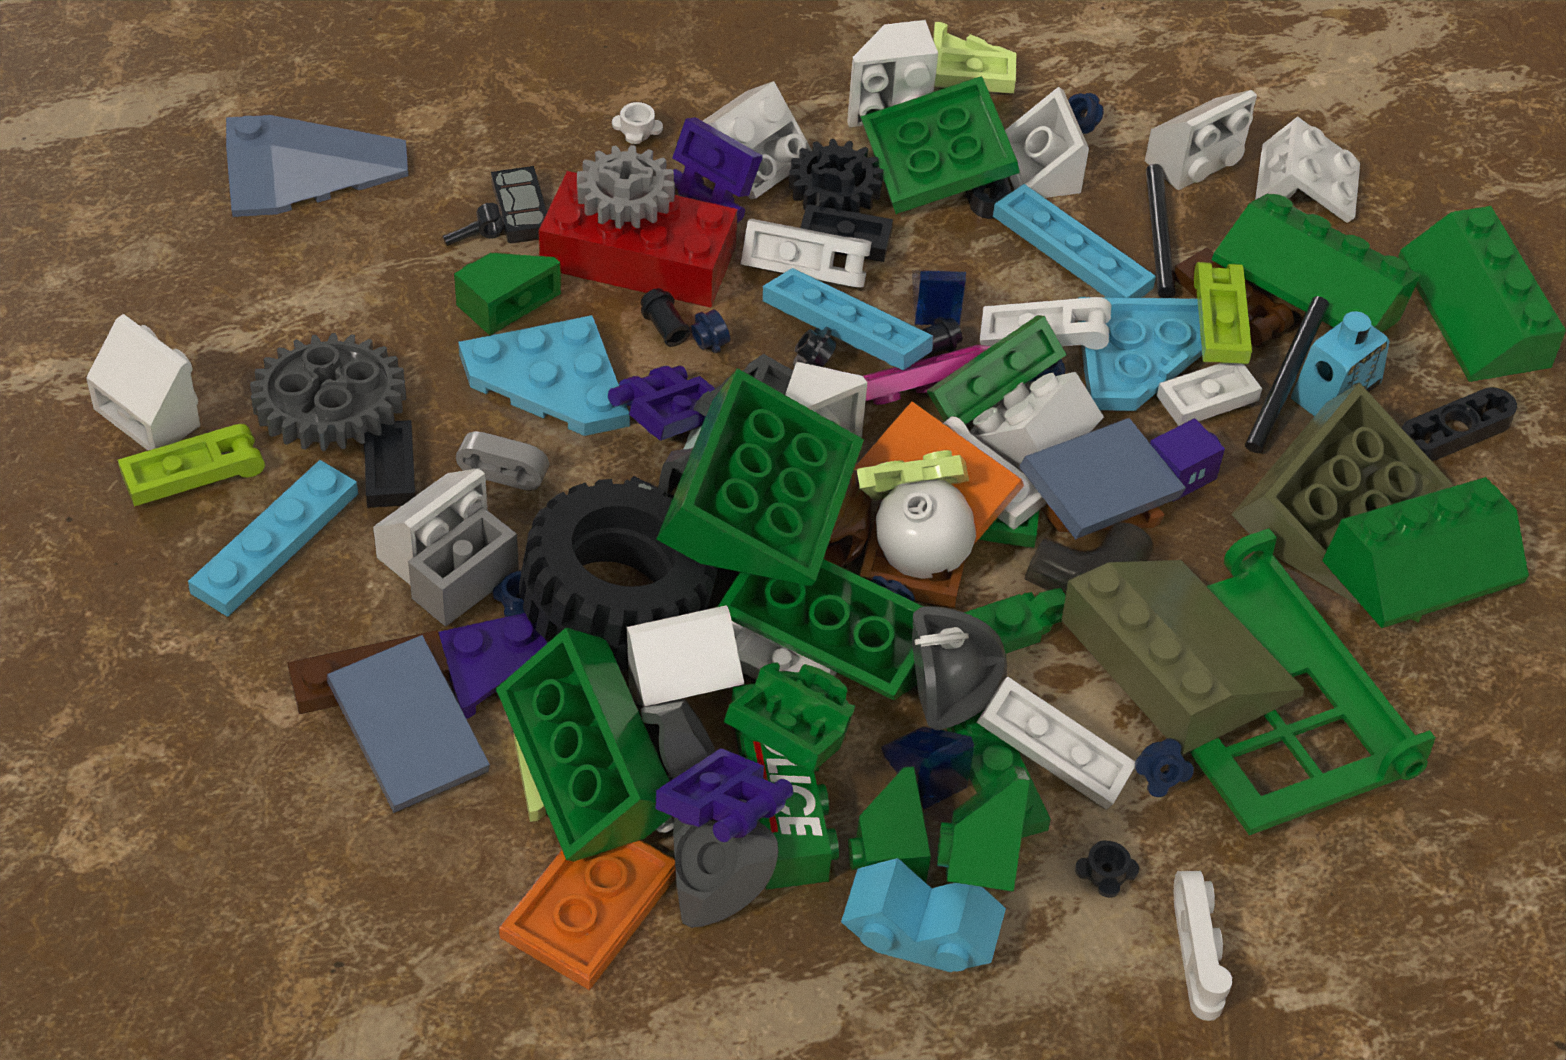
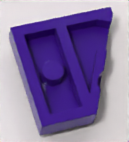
(486, 655)

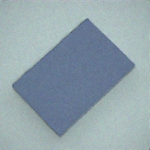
(1102, 478)
(408, 723)

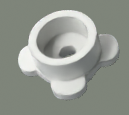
(637, 122)

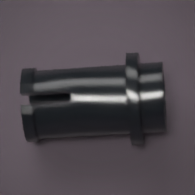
(660, 309)
(945, 335)

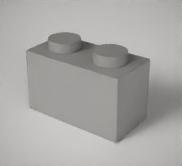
(463, 566)

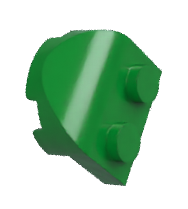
(794, 713)

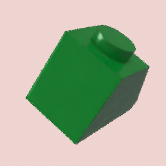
(505, 288)
(893, 828)

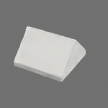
(1049, 148)
(831, 394)
(682, 656)

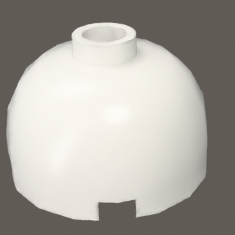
(925, 528)

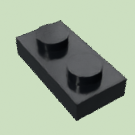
(851, 224)

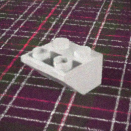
(892, 69)
(766, 126)
(1202, 139)
(143, 386)
(1037, 417)
(428, 518)

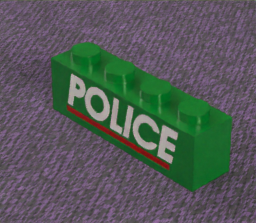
(800, 827)

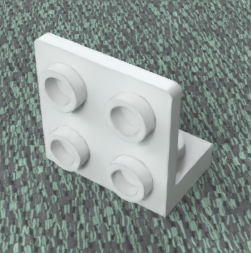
(1309, 161)

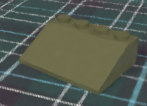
(1336, 468)
(1175, 649)

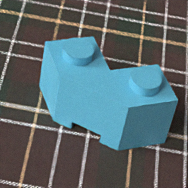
(930, 926)

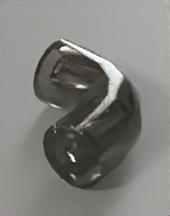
(1056, 563)

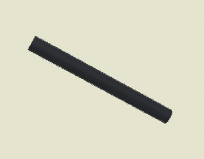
(1160, 231)
(1287, 375)

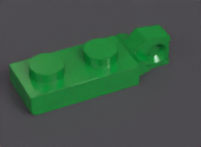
(1023, 617)

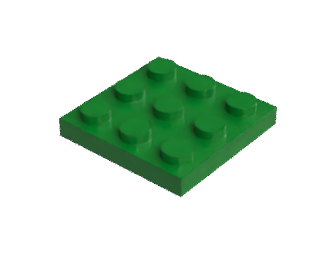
(940, 144)

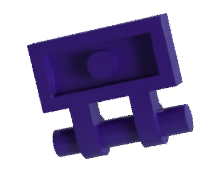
(718, 158)
(662, 400)
(714, 792)

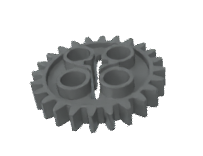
(328, 391)

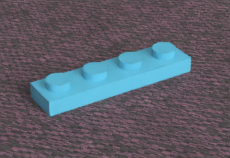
(1073, 245)
(848, 318)
(273, 538)

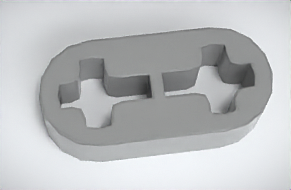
(503, 460)

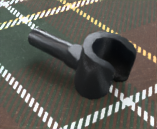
(488, 224)

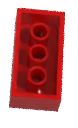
(679, 252)

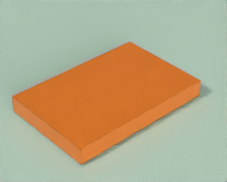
(919, 433)
(588, 909)

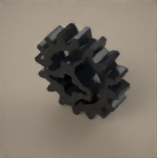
(836, 177)

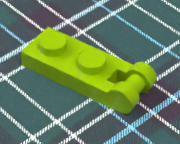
(1223, 313)
(191, 464)

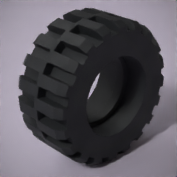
(607, 526)

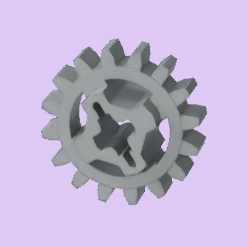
(625, 186)

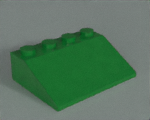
(761, 485)

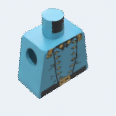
(1345, 354)

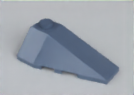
(292, 160)

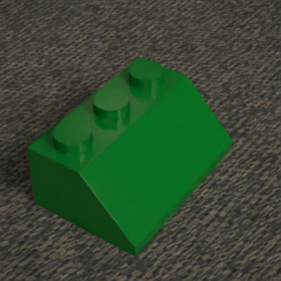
(986, 834)

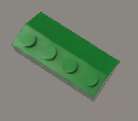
(1306, 258)
(1484, 296)
(1429, 552)
(834, 622)
(585, 745)

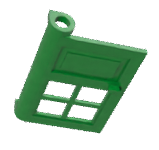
(1303, 642)

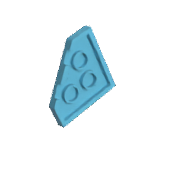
(1146, 346)
(549, 371)

